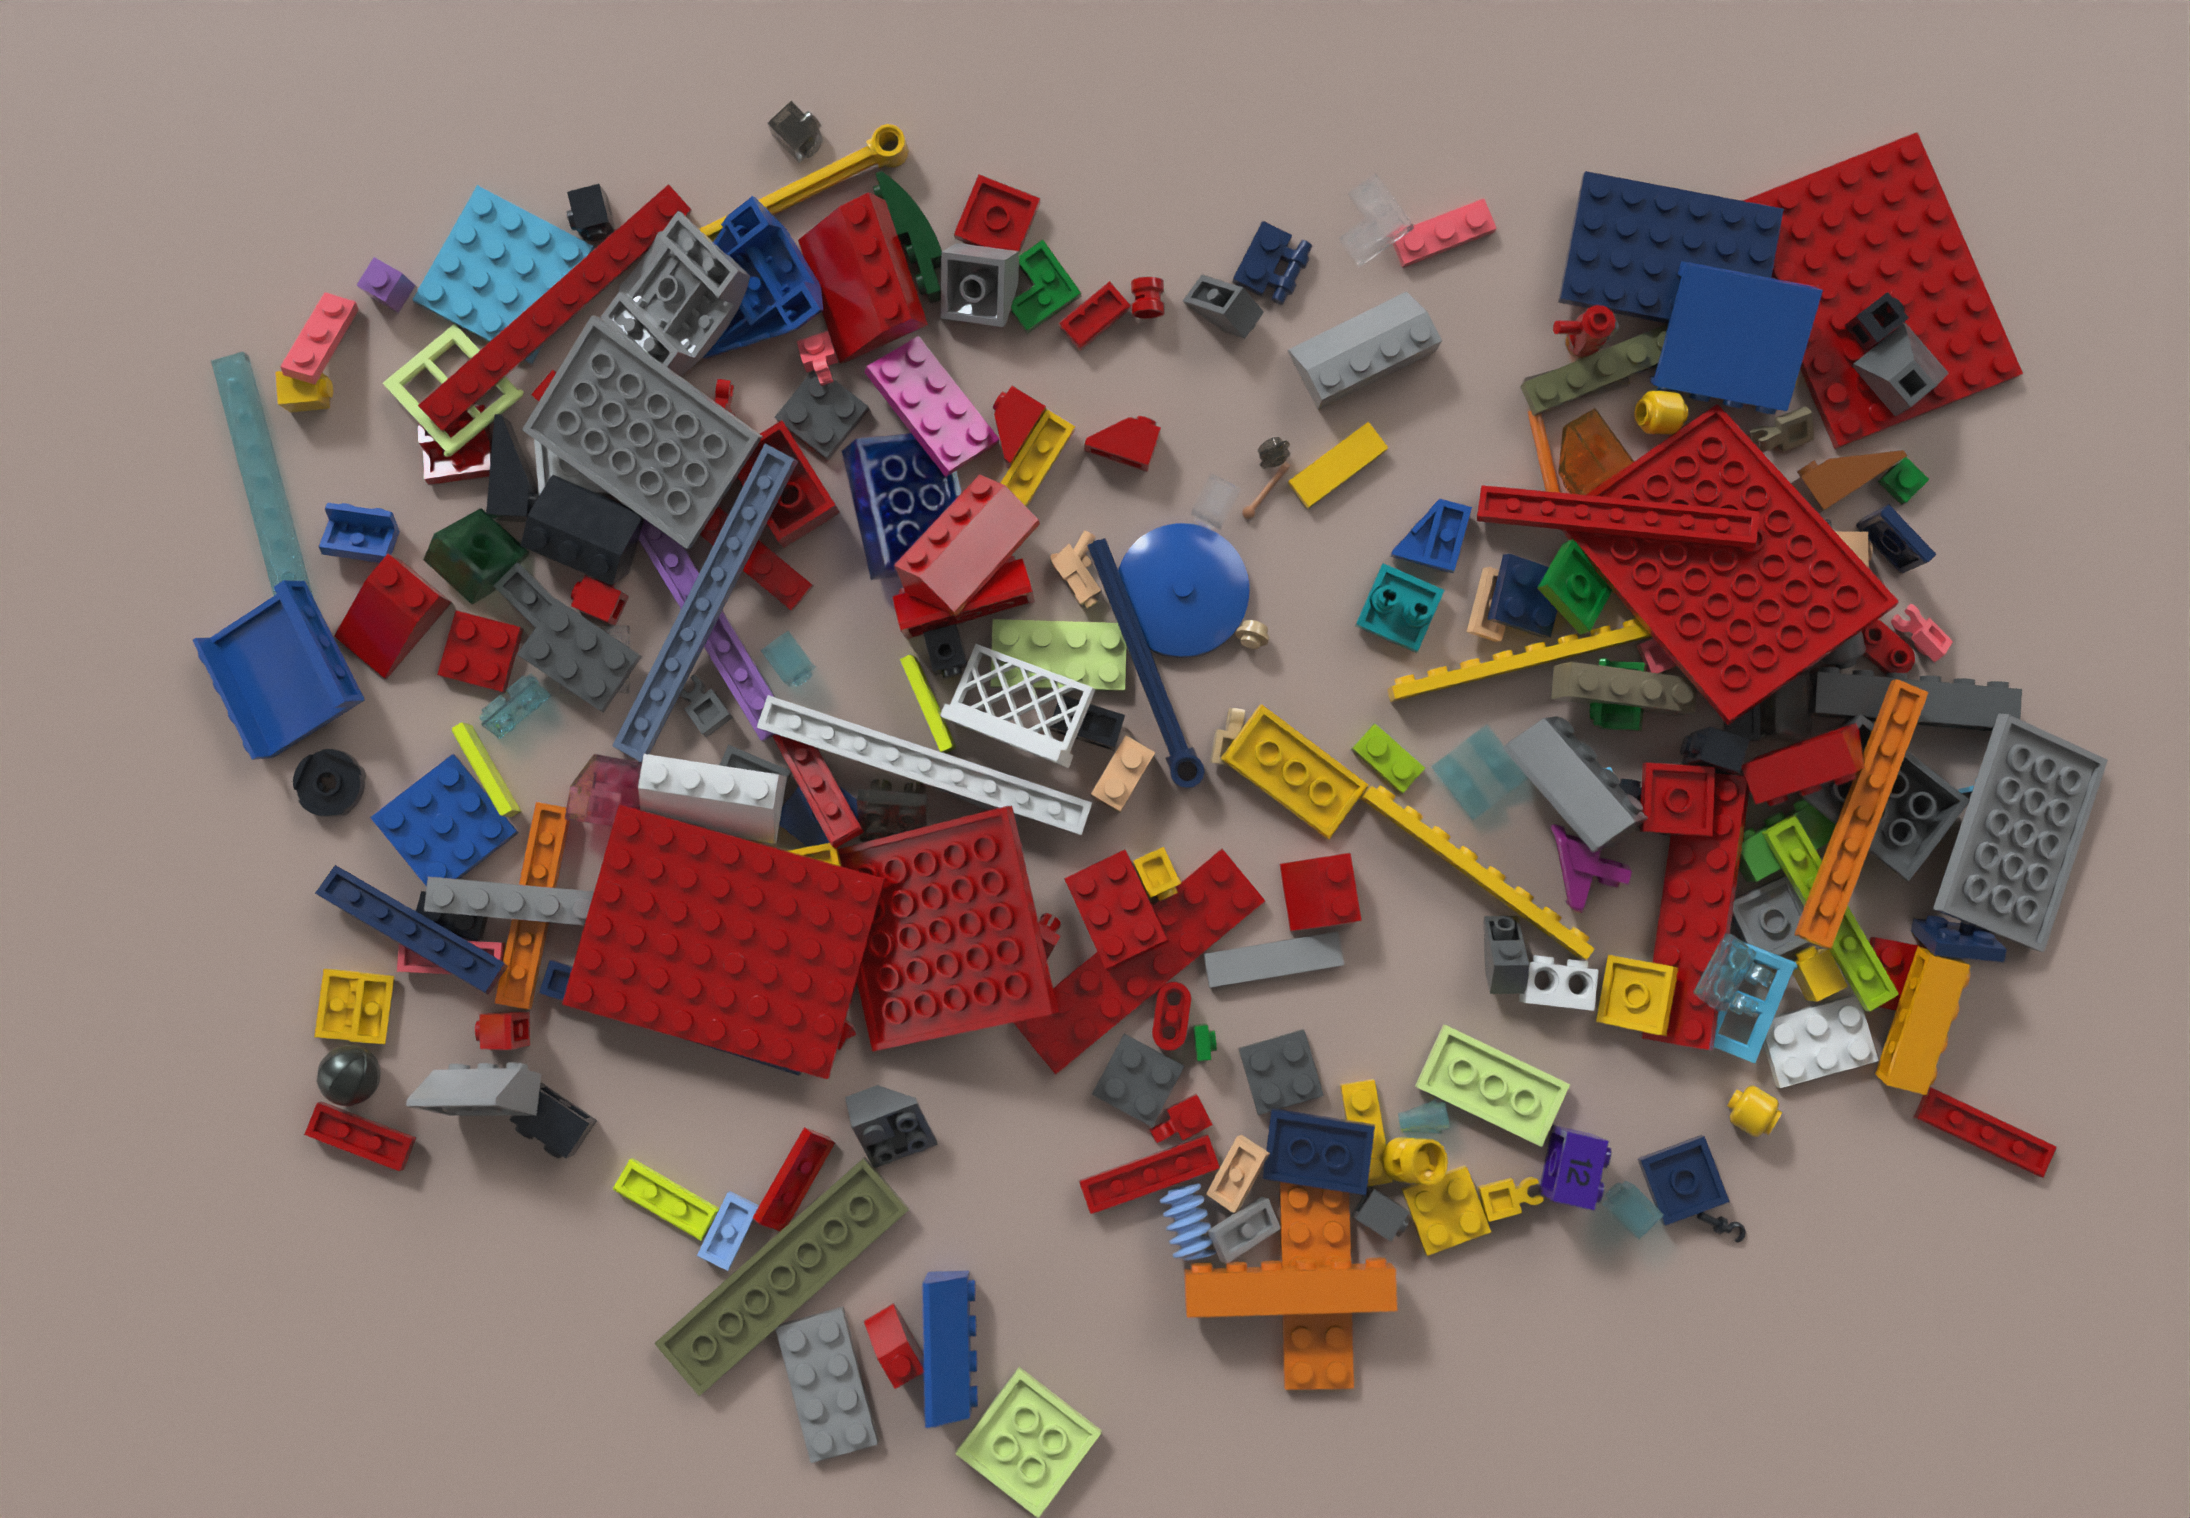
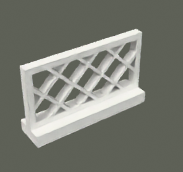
(1011, 733)

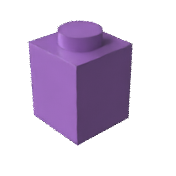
(386, 285)

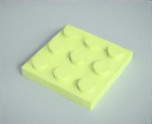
(1028, 1442)

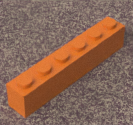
(1290, 1289)

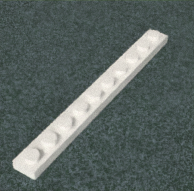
(924, 764)

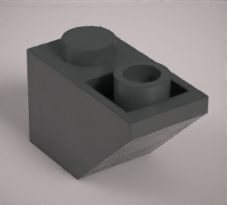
(1505, 955)

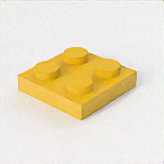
(1637, 995)
(1446, 1211)

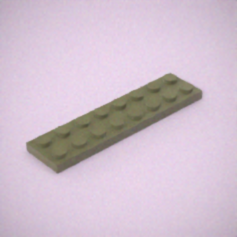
(781, 1276)

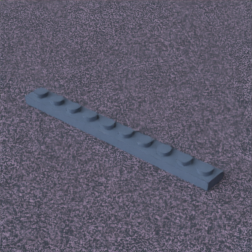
(705, 602)

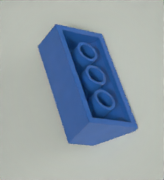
(948, 1347)

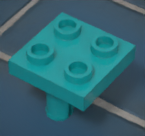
(1399, 608)

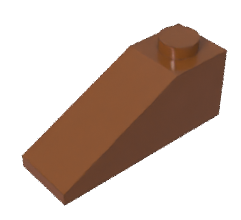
(1837, 477)

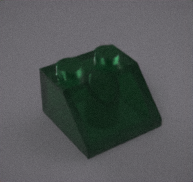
(474, 554)

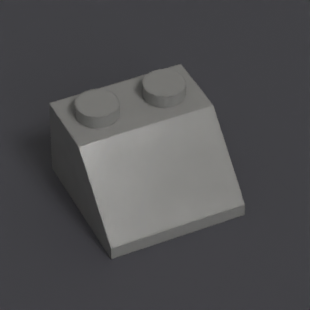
(978, 283)

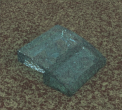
(1479, 771)

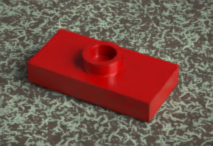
(1095, 315)

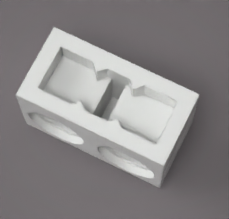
(1557, 991)

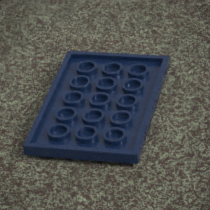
(1637, 233)

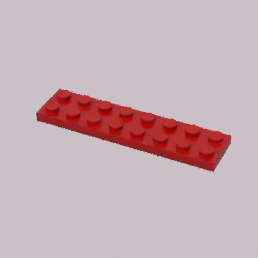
(1699, 910)
(1096, 1000)

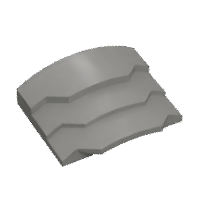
(678, 296)

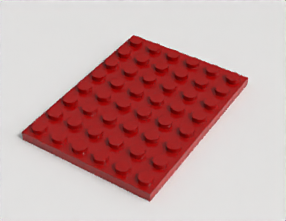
(1874, 231)
(1732, 614)
(723, 941)

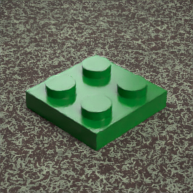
(1575, 587)

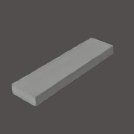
(1273, 959)

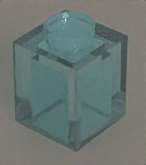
(789, 659)
(1631, 1208)

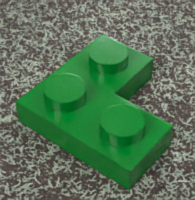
(1050, 290)

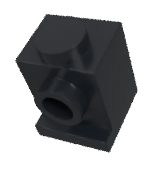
(1868, 330)

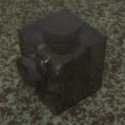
(796, 131)

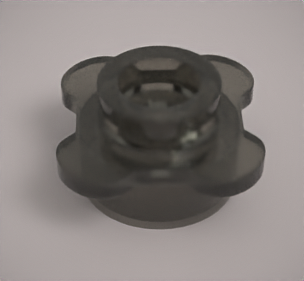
(1273, 452)

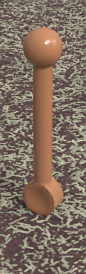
(1249, 511)

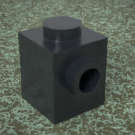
(590, 213)
(945, 651)

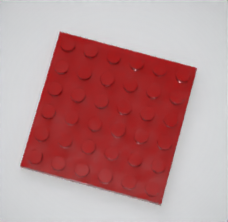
(951, 932)

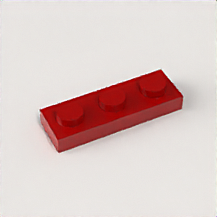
(360, 1136)
(794, 1179)

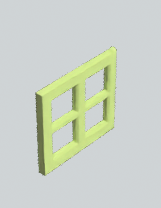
(425, 360)

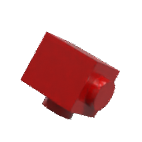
(598, 600)

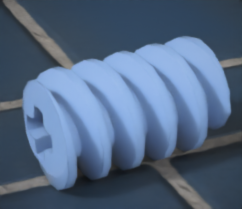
(1188, 1223)

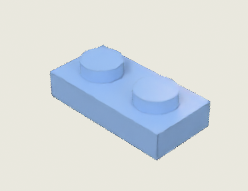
(728, 1231)

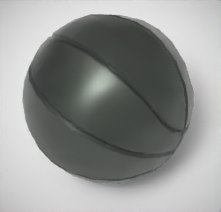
(348, 1075)

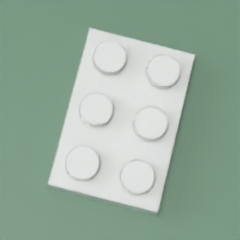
(1819, 1041)

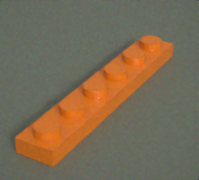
(527, 937)

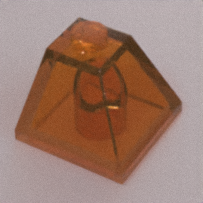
(1590, 454)

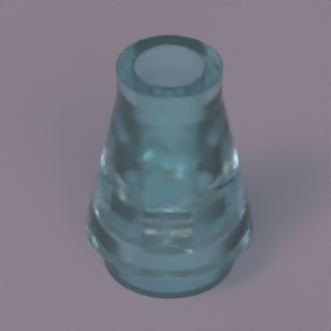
(1426, 1118)

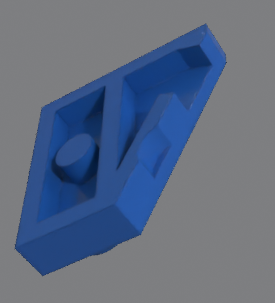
(1436, 537)

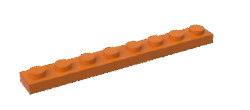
(1861, 814)

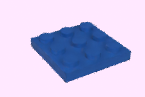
(444, 823)

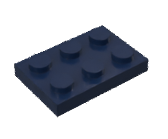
(1319, 1151)

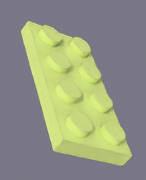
(1077, 650)
(1492, 1085)

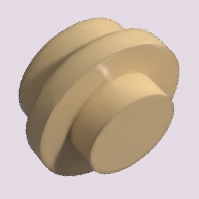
(1252, 634)

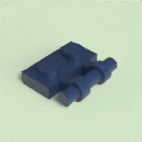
(1262, 259)

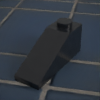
(511, 483)

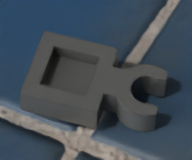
(706, 708)

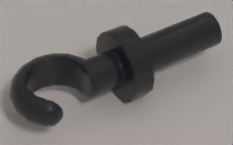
(1721, 1225)

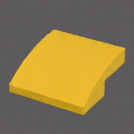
(354, 1006)

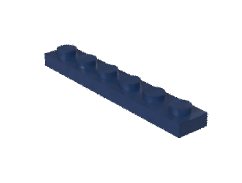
(411, 929)

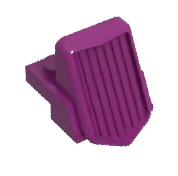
(1579, 866)

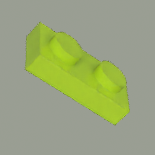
(1388, 758)

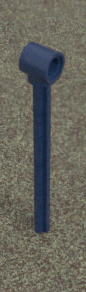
(1144, 664)

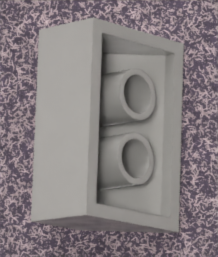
(479, 1091)

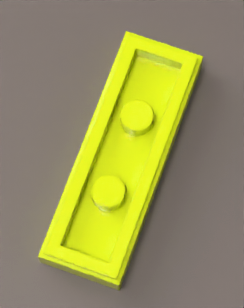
(928, 703)
(485, 770)
(666, 1199)

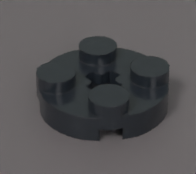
(311, 790)

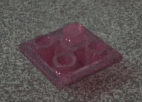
(601, 788)

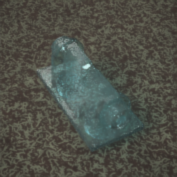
(504, 715)

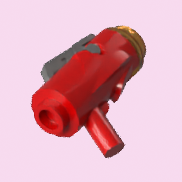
(1588, 331)

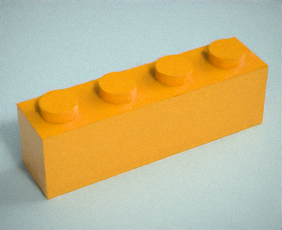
(1922, 1021)

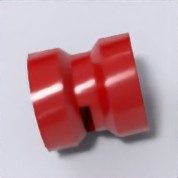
(1147, 297)

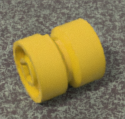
(1415, 1160)

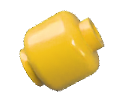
(1661, 412)
(1754, 1111)

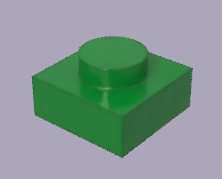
(1903, 480)
(1204, 1042)

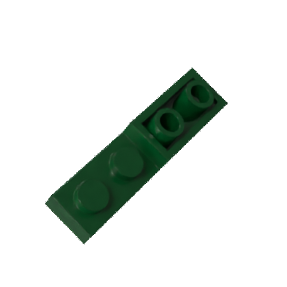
(914, 228)

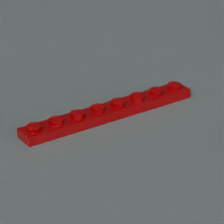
(1618, 516)

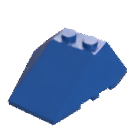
(781, 284)

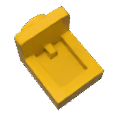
(1157, 874)

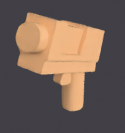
(1072, 567)

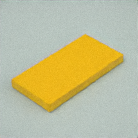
(1294, 771)

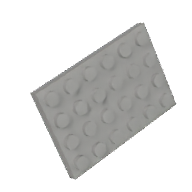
(641, 432)
(2020, 833)

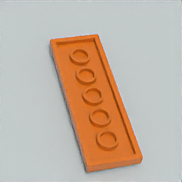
(1315, 1345)

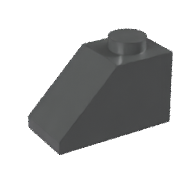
(1224, 305)

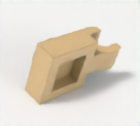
(1224, 738)

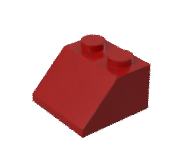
(1320, 892)

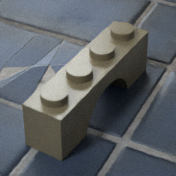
(1627, 687)

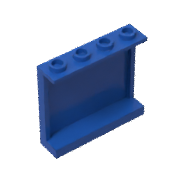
(1736, 337)
(279, 672)

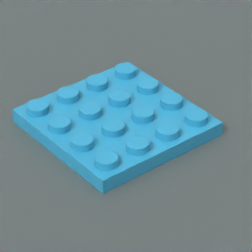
(496, 265)

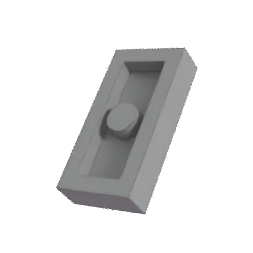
(1244, 1229)

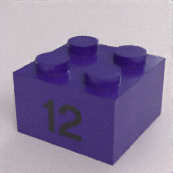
(1574, 1167)

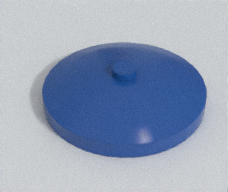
(1185, 589)

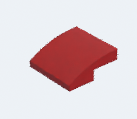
(467, 463)

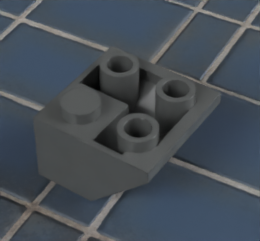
(1900, 369)
(888, 1124)

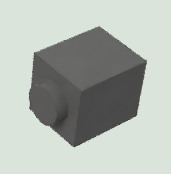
(1381, 1214)

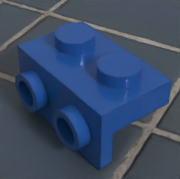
(359, 532)

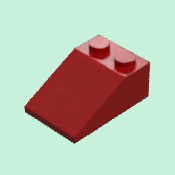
(390, 615)

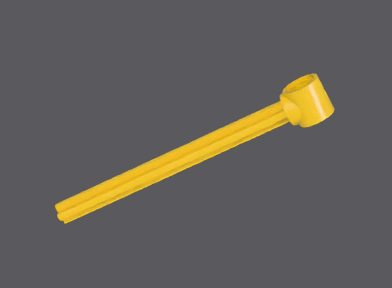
(832, 174)

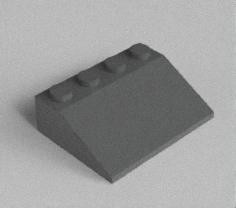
(1914, 817)

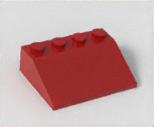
(862, 277)

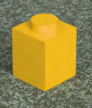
(303, 396)
(1818, 974)

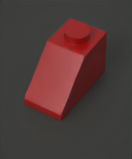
(1015, 420)
(1126, 442)
(503, 1030)
(895, 1346)

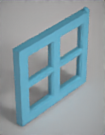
(1765, 1009)

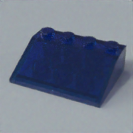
(895, 496)

